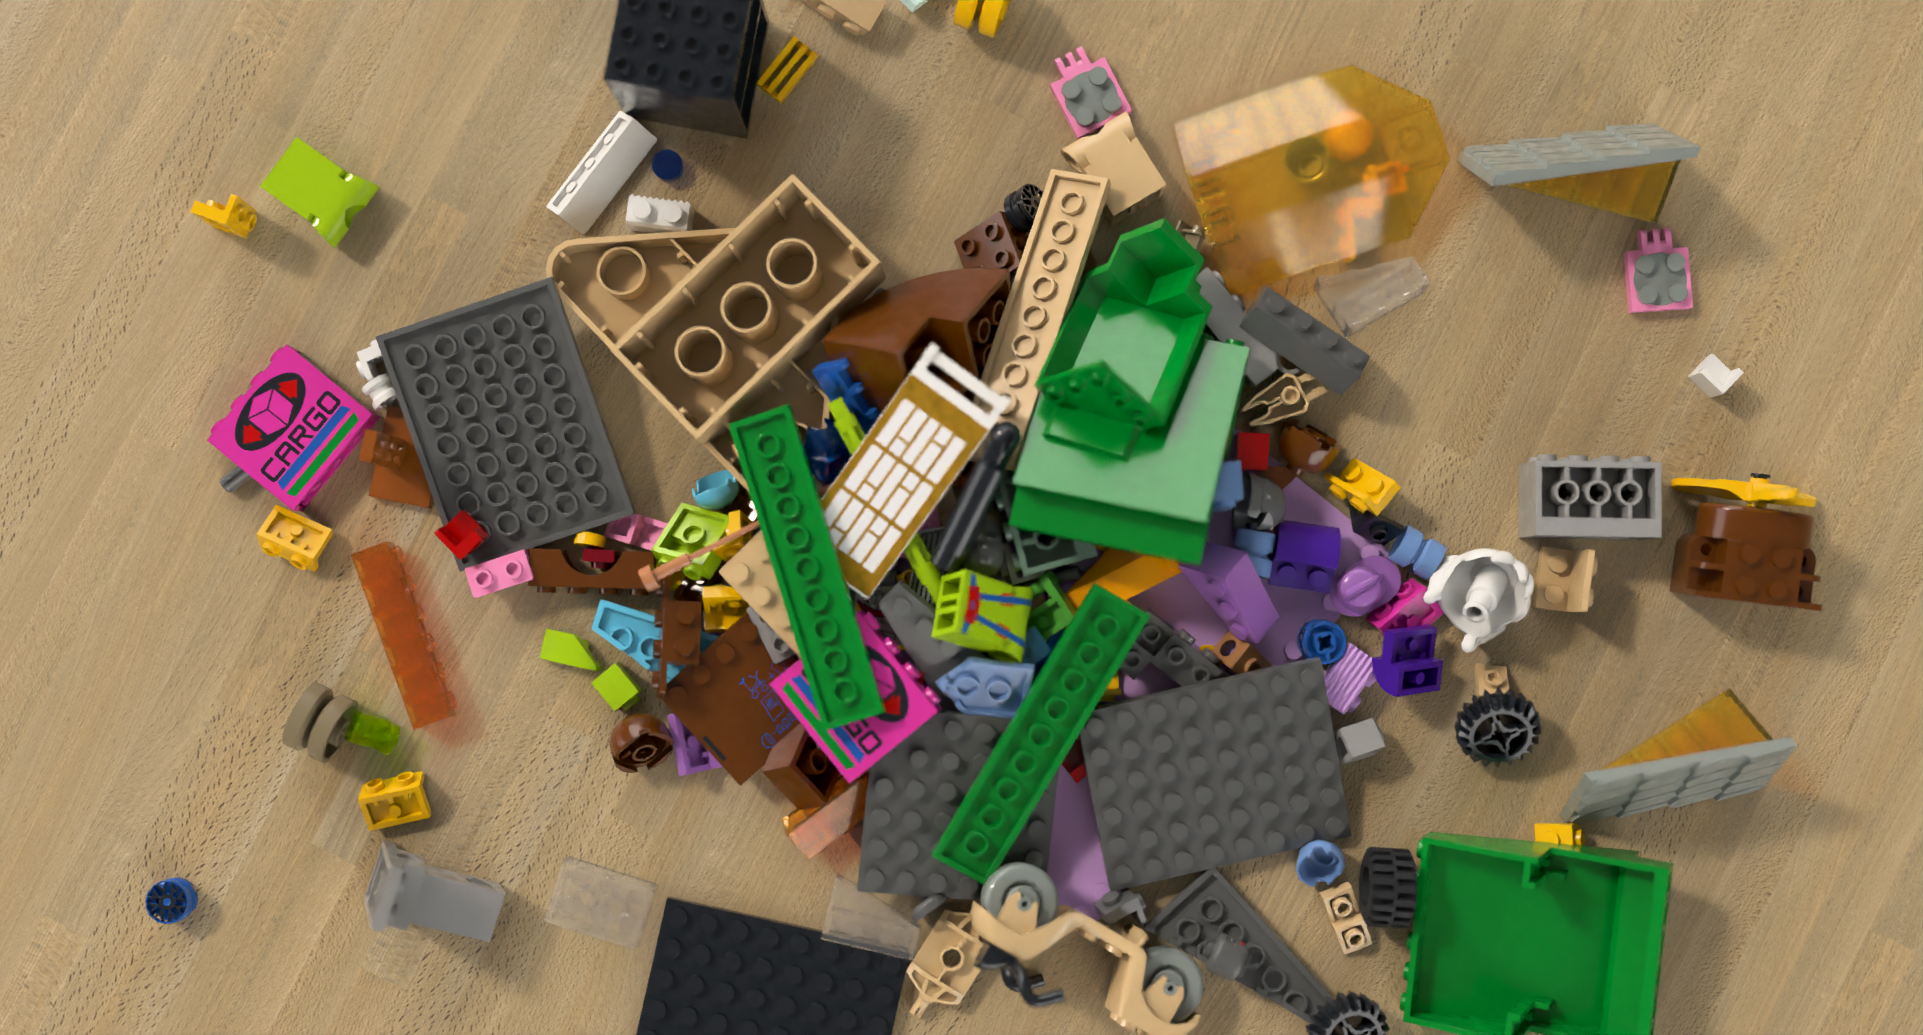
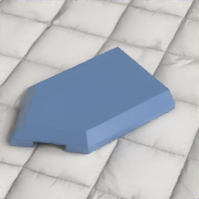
(988, 686)

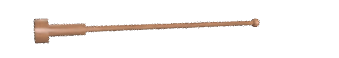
(651, 577)

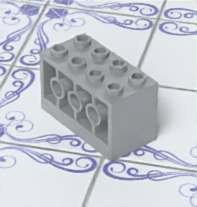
(1620, 504)

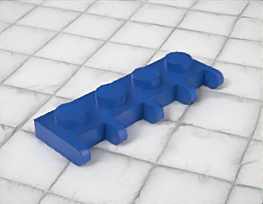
(838, 383)

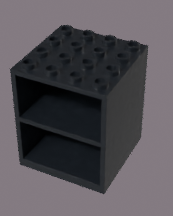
(688, 62)

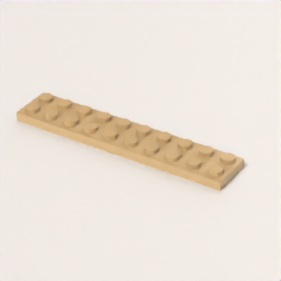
(1041, 296)

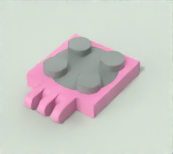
(1088, 93)
(1657, 274)

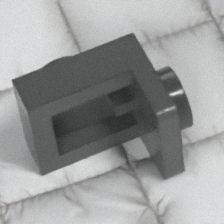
(1119, 904)

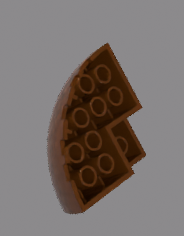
(895, 328)

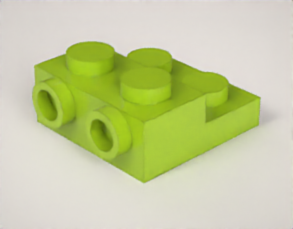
(688, 532)

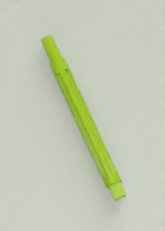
(916, 549)

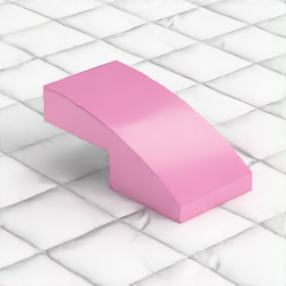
(636, 530)

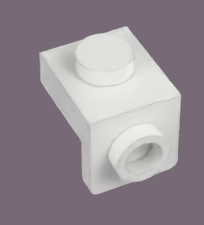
(368, 359)

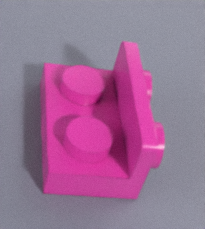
(1405, 609)

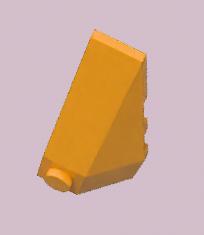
(1123, 575)

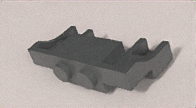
(1171, 653)

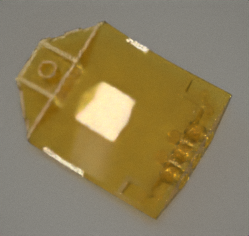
(1310, 173)

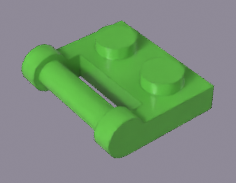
(1053, 613)

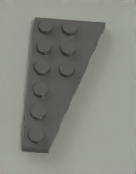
(913, 624)
(1213, 908)

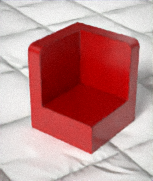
(1252, 450)
(462, 534)

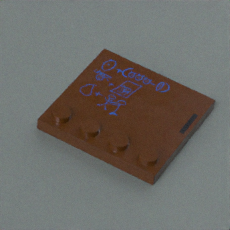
(731, 700)

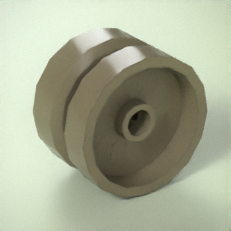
(319, 722)

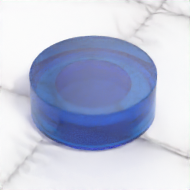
(667, 165)

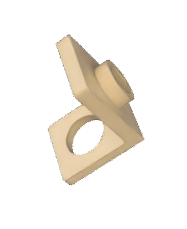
(1489, 678)

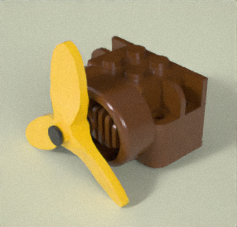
(1745, 549)

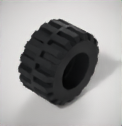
(1387, 887)

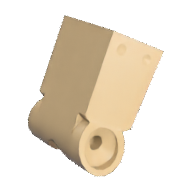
(1122, 159)

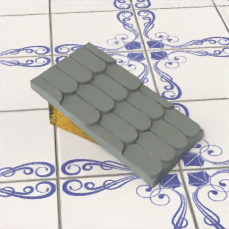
(1610, 169)
(1703, 756)

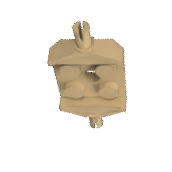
(930, 973)

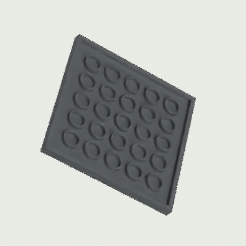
(916, 795)

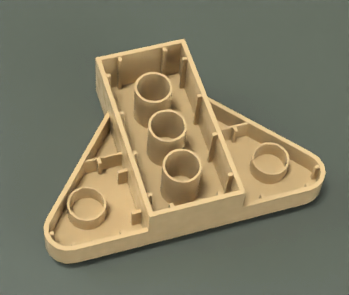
(724, 314)

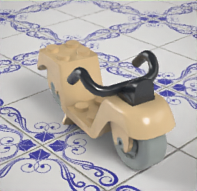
(1023, 917)

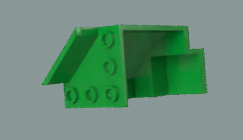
(1126, 342)

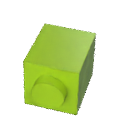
(618, 687)

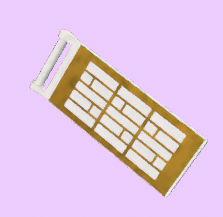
(905, 468)

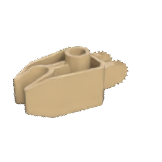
(1288, 400)

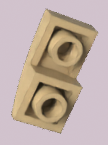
(1345, 918)

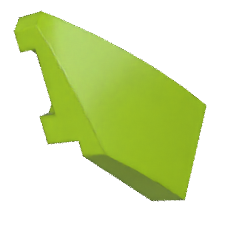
(568, 650)

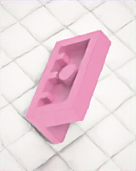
(499, 573)

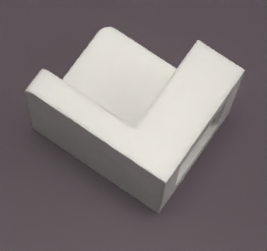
(1714, 376)

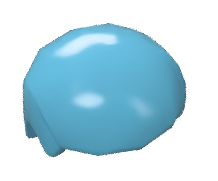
(716, 490)

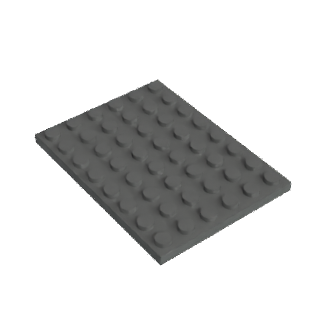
(507, 420)
(1214, 773)

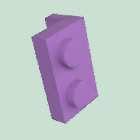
(689, 751)

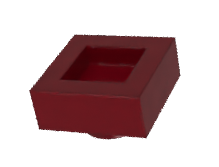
(600, 558)

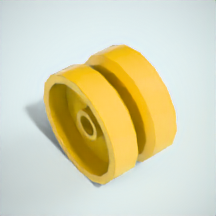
(990, 18)

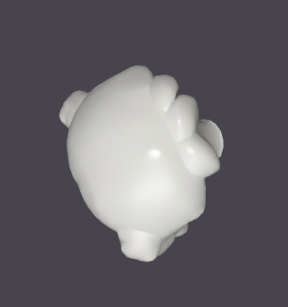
(1481, 593)

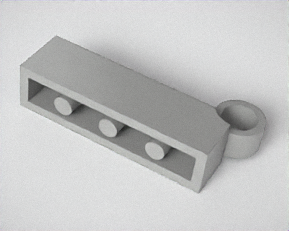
(1225, 322)

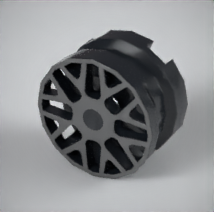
(1022, 207)

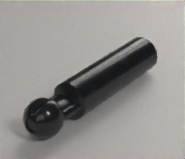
(976, 498)

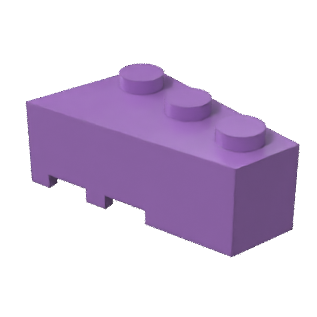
(1233, 591)

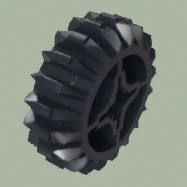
(1516, 720)
(1342, 1013)

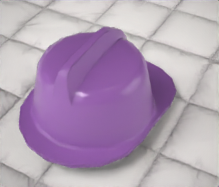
(1365, 586)

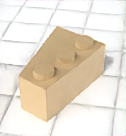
(855, 15)

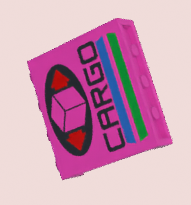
(292, 428)
(865, 741)

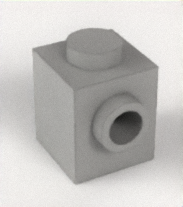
(1358, 741)

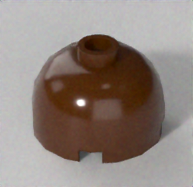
(1306, 448)
(640, 742)

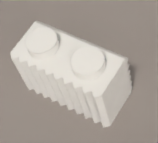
(658, 215)

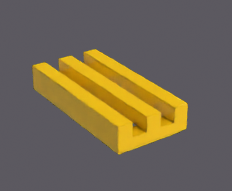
(777, 63)

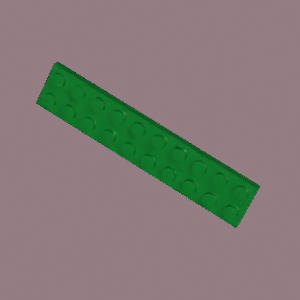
(807, 567)
(1040, 734)

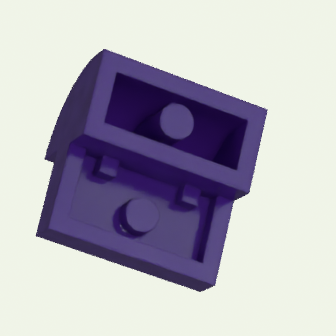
(1305, 556)
(1408, 661)

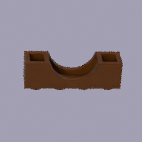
(554, 569)

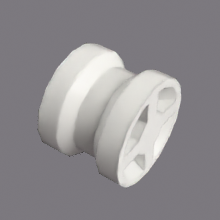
(380, 392)

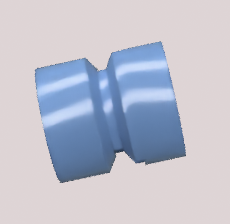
(1257, 546)
(1420, 554)

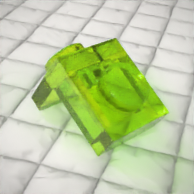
(373, 732)

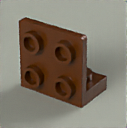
(992, 245)

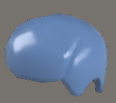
(1320, 862)

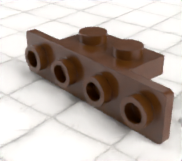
(678, 635)

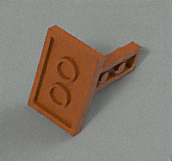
(397, 466)

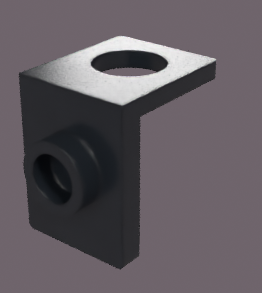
(1373, 527)

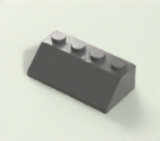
(1304, 340)

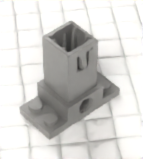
(411, 892)

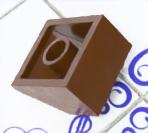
(801, 770)

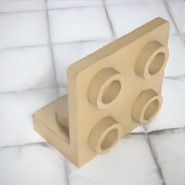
(1564, 580)

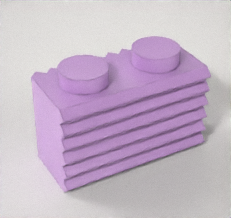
(1347, 678)

